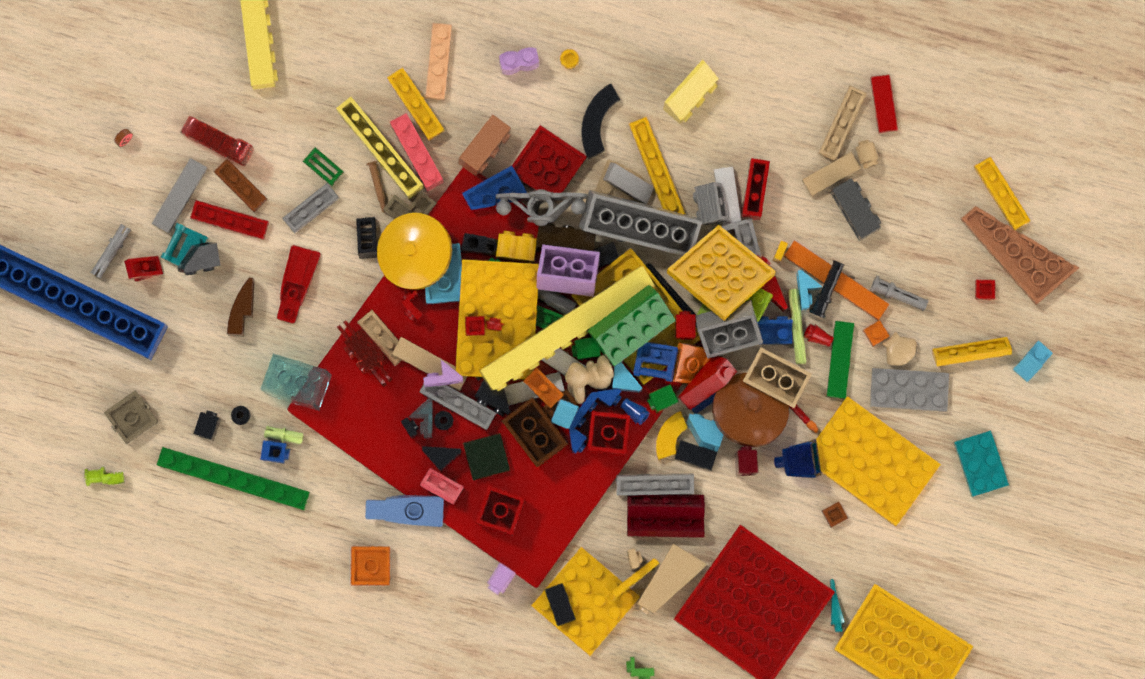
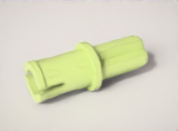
(283, 435)

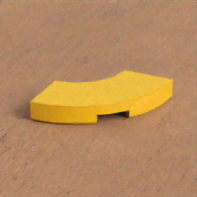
(668, 435)

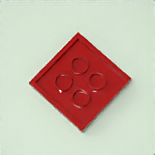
(548, 162)

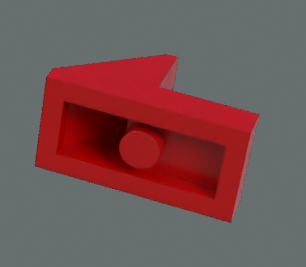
(143, 268)

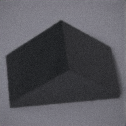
(441, 456)

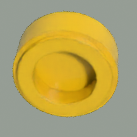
(569, 59)

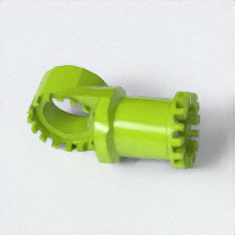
(100, 475)

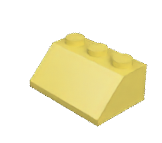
(691, 93)

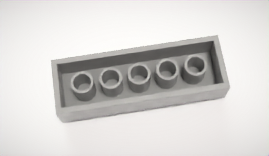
(639, 223)

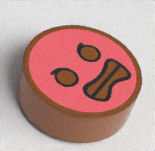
(123, 137)

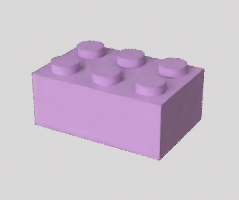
(568, 270)

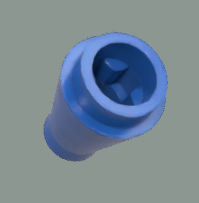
(637, 412)

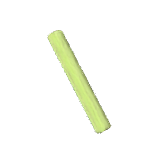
(797, 327)

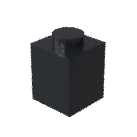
(207, 425)

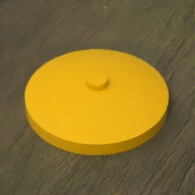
(414, 251)

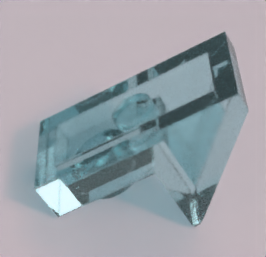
(425, 412)

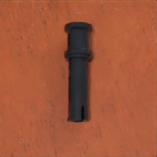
(824, 298)

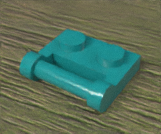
(192, 239)

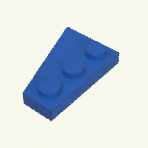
(484, 193)

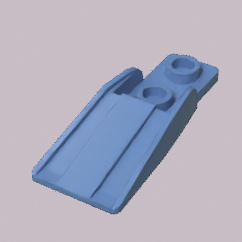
(407, 510)

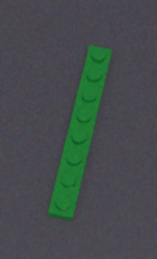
(233, 478)

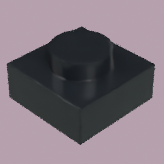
(410, 427)

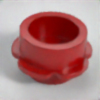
(494, 324)

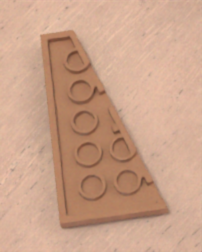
(1025, 260)

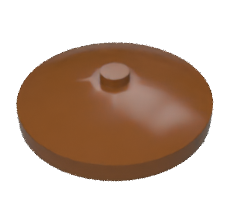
(748, 414)

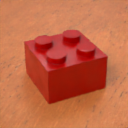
(608, 433)
(500, 510)

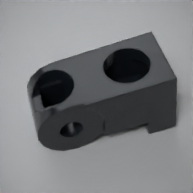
(479, 245)

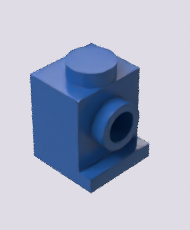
(268, 448)

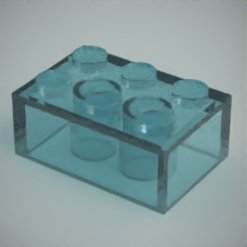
(296, 382)

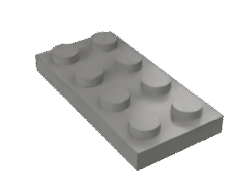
(909, 389)

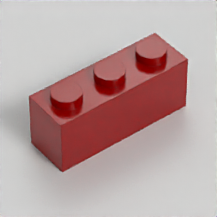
(755, 189)

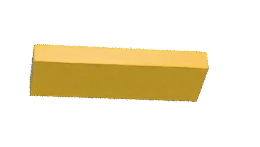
(633, 579)

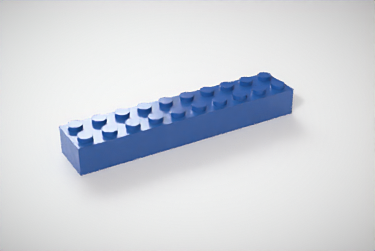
(80, 304)

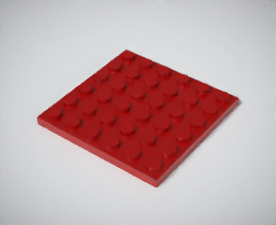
(754, 605)

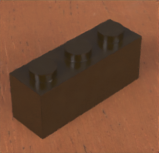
(565, 237)

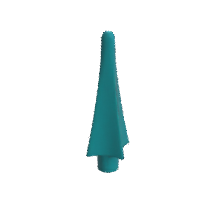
(836, 614)

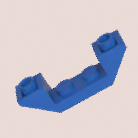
(607, 397)

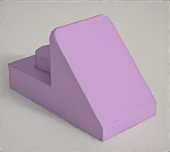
(449, 377)

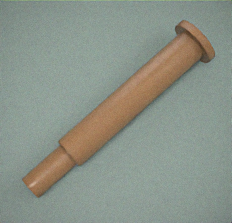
(377, 184)

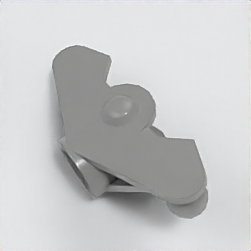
(539, 197)

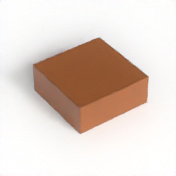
(834, 514)

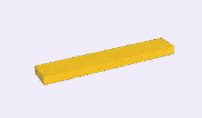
(655, 165)

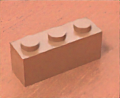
(485, 145)

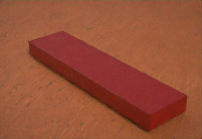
(229, 220)

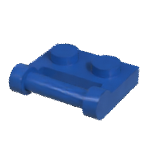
(659, 355)

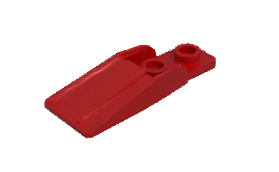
(296, 281)

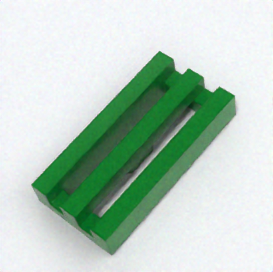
(335, 177)

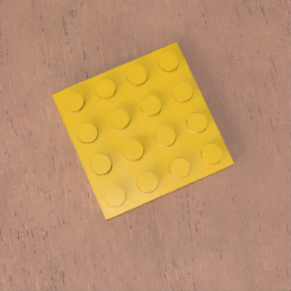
(721, 272)
(588, 590)

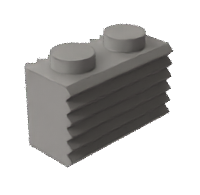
(710, 203)

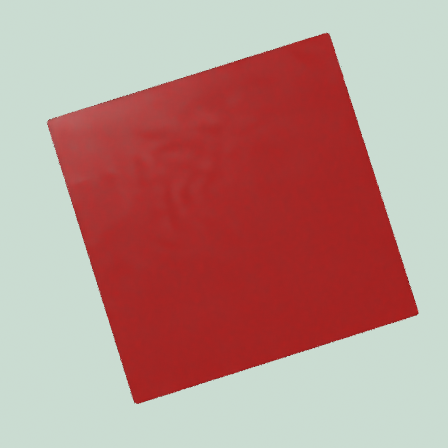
(367, 417)

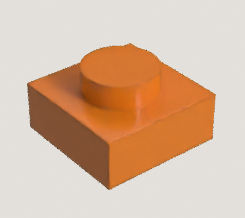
(876, 333)

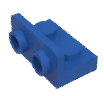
(776, 331)

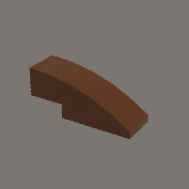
(241, 309)

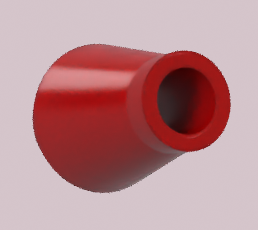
(817, 335)

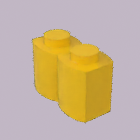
(516, 247)

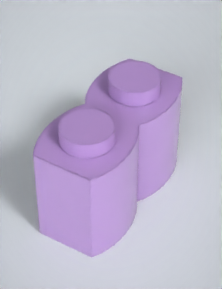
(524, 60)
(500, 579)

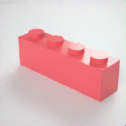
(416, 152)

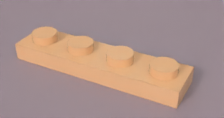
(438, 61)

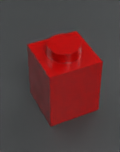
(685, 326)

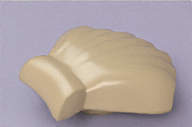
(899, 349)

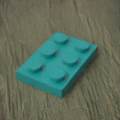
(981, 463)

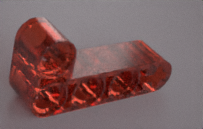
(221, 143)

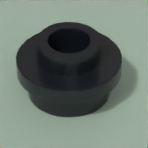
(245, 419)
(448, 425)

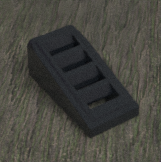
(366, 250)

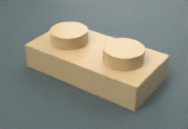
(634, 558)

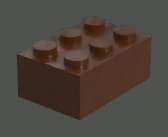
(535, 432)

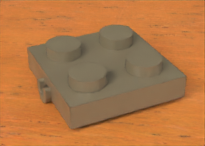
(131, 417)

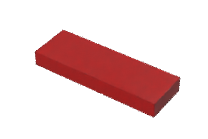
(883, 103)

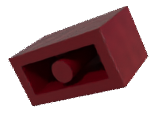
(746, 461)

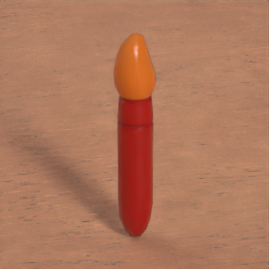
(809, 423)

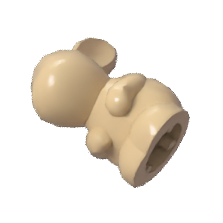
(595, 375)

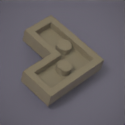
(397, 207)

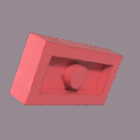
(441, 486)

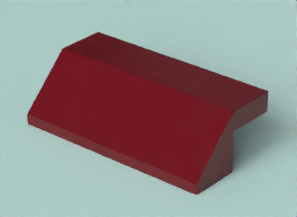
(666, 515)

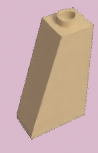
(671, 576)

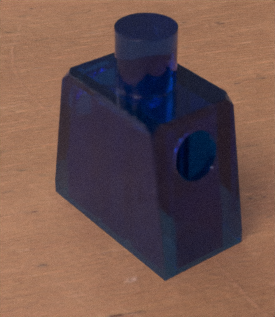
(800, 460)

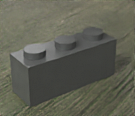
(856, 209)

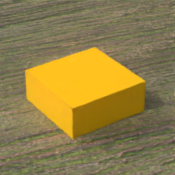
(780, 251)

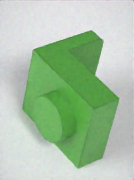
(643, 673)

